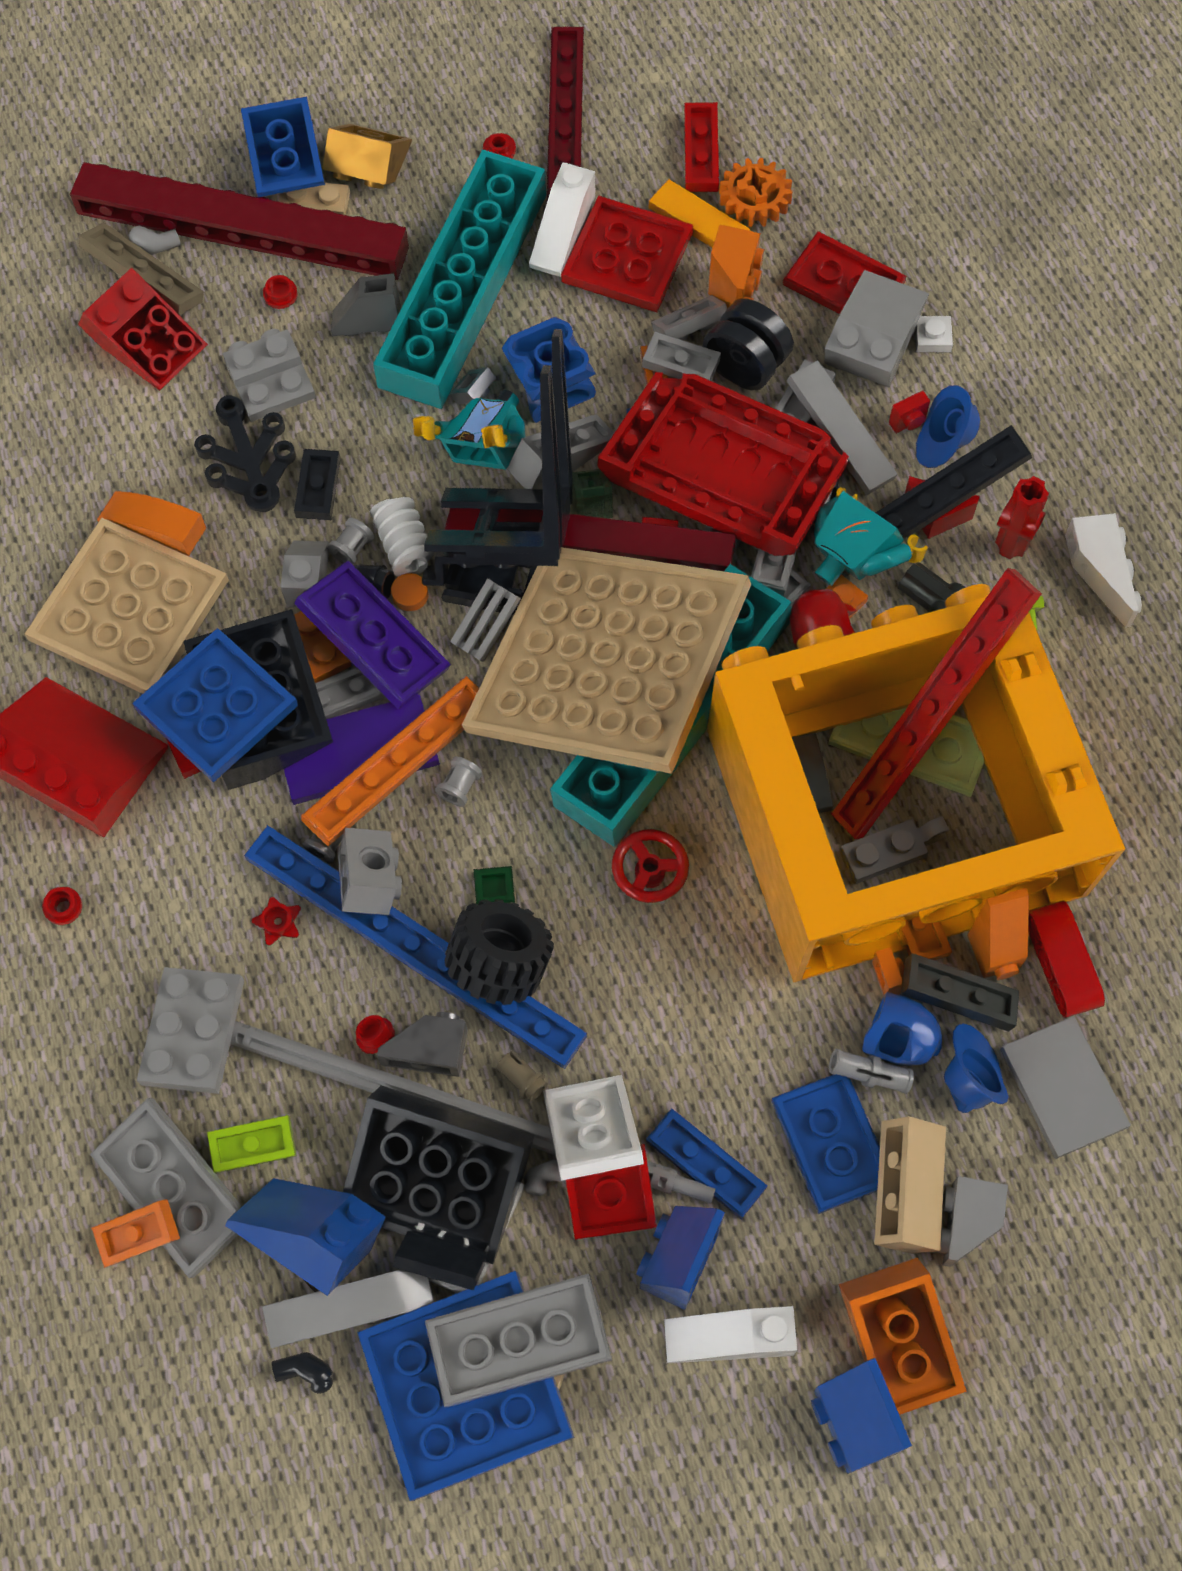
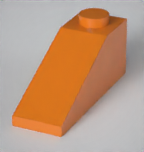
(1001, 934)

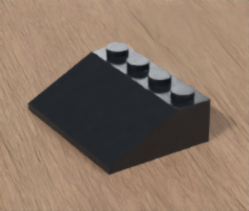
(279, 650)
(437, 1169)

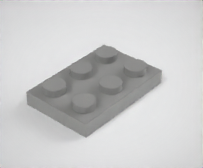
(191, 1030)

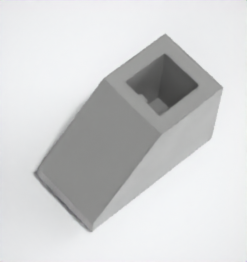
(974, 1216)

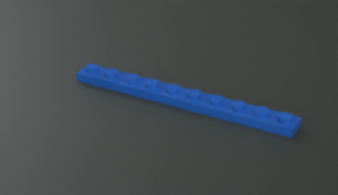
(411, 945)

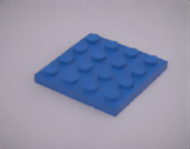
(458, 1442)

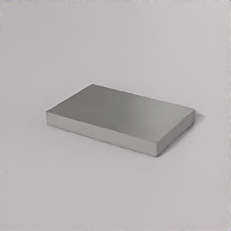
(1065, 1087)

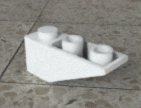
(1100, 559)

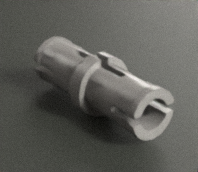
(871, 1071)

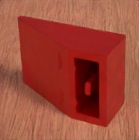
(141, 330)

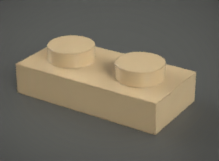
(327, 197)

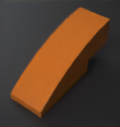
(156, 519)

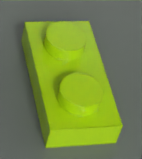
(251, 1144)

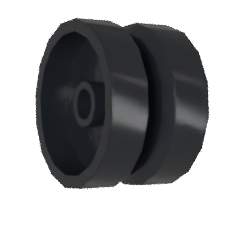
(750, 343)

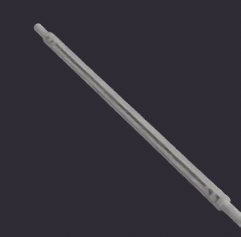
(370, 1079)

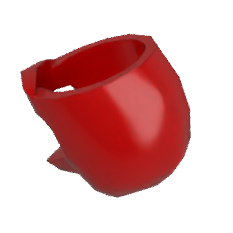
(817, 610)

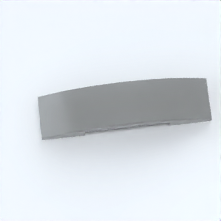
(346, 1306)

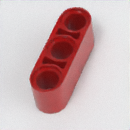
(1065, 958)

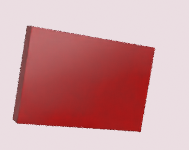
(831, 270)

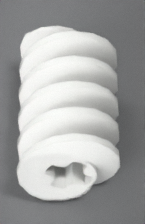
(401, 535)

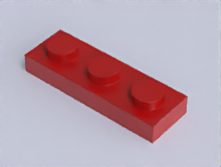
(701, 147)

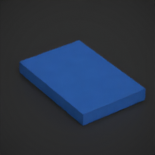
(830, 1140)

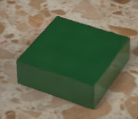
(494, 884)

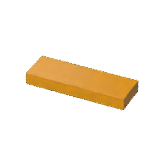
(684, 206)

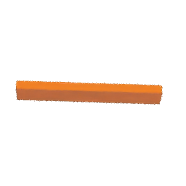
(391, 764)

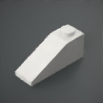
(563, 218)
(731, 1335)

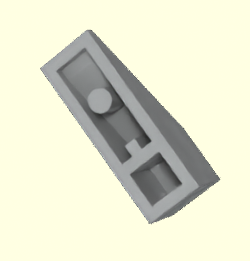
(587, 440)

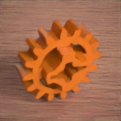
(755, 192)

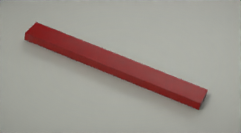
(936, 702)

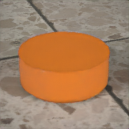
(409, 592)

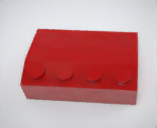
(74, 755)

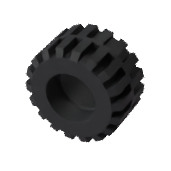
(498, 951)

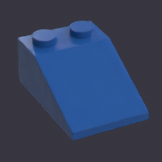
(282, 146)
(309, 1230)
(680, 1253)
(860, 1417)

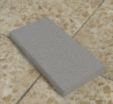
(156, 1162)
(518, 1340)

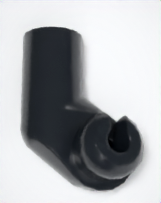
(307, 1367)

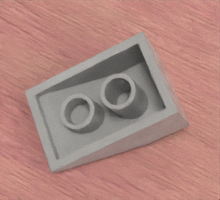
(875, 328)

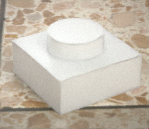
(934, 334)

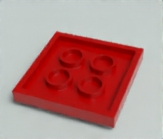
(627, 253)

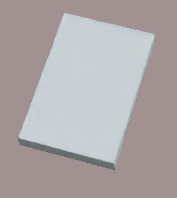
(592, 1127)

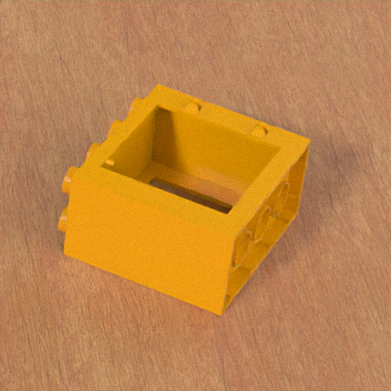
(832, 680)

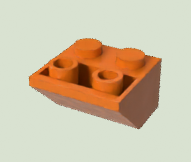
(735, 264)

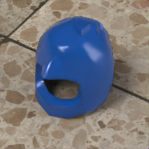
(903, 1032)

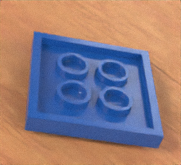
(215, 704)

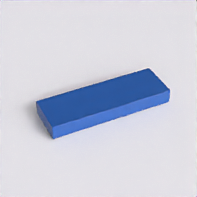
(706, 1163)

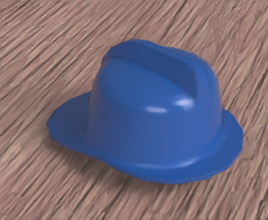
(949, 426)
(974, 1071)

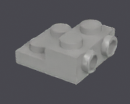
(268, 374)

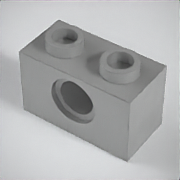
(368, 871)

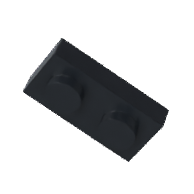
(317, 484)

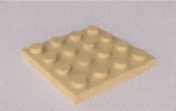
(126, 606)

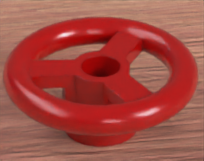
(655, 878)

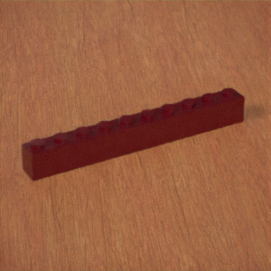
(240, 220)

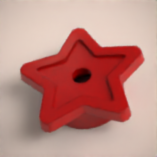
(273, 911)

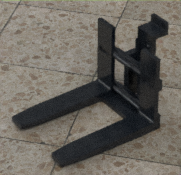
(516, 542)

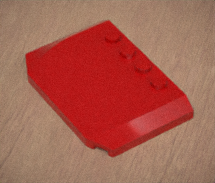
(724, 461)

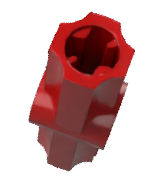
(1021, 517)

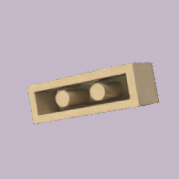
(910, 1185)

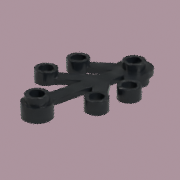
(247, 458)

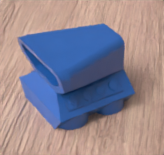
(533, 349)

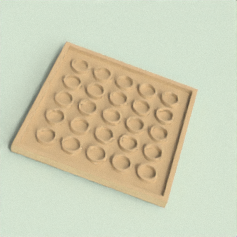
(609, 658)

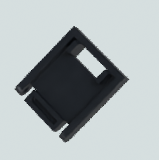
(465, 583)

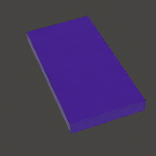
(372, 634)
(355, 740)

